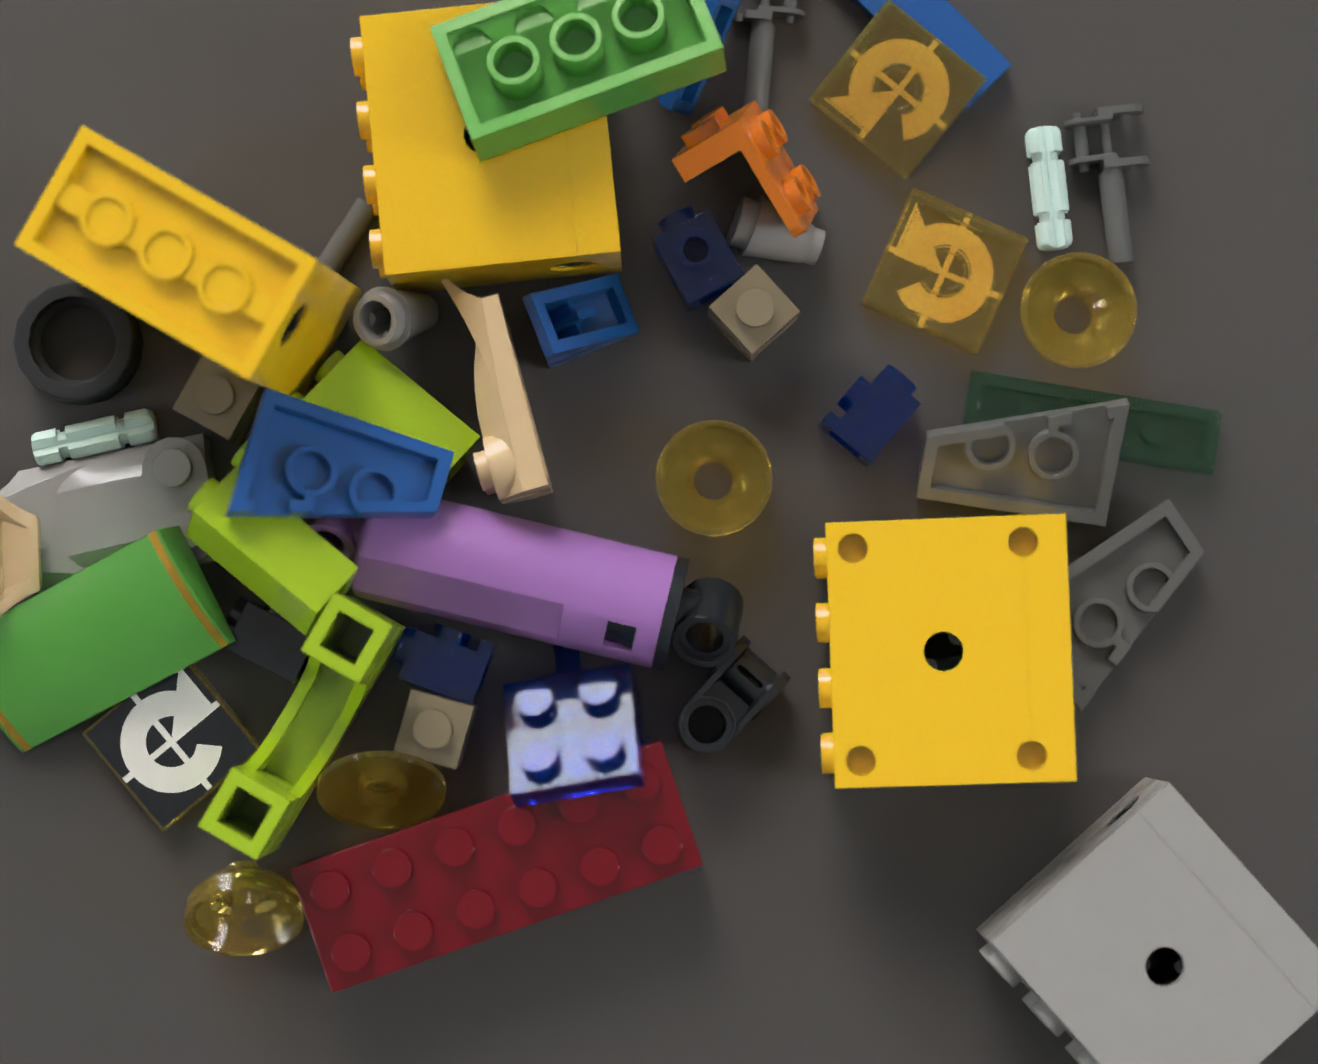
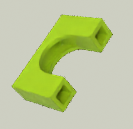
(284, 556)
(270, 790)

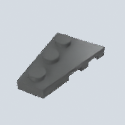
(1029, 462)
(1121, 589)

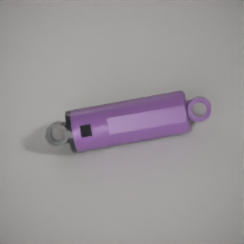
(541, 584)

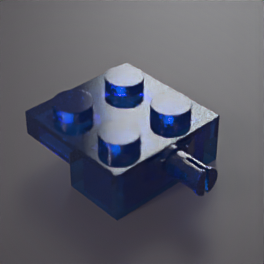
(573, 732)

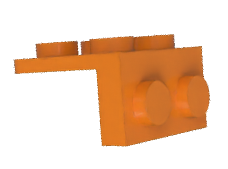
(761, 142)

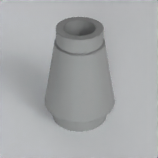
(762, 234)
(393, 316)

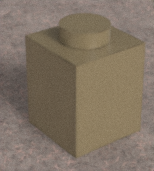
(753, 313)
(220, 400)
(436, 728)

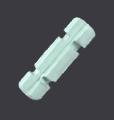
(1048, 188)
(95, 437)

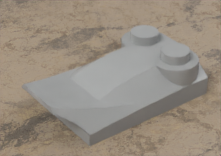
(111, 501)

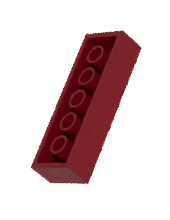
(489, 872)

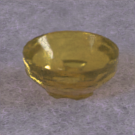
(1104, 292)
(723, 444)
(243, 911)

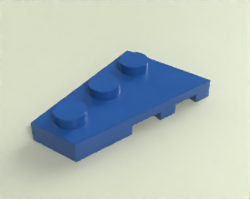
(333, 466)

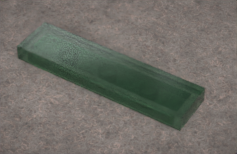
(1154, 432)

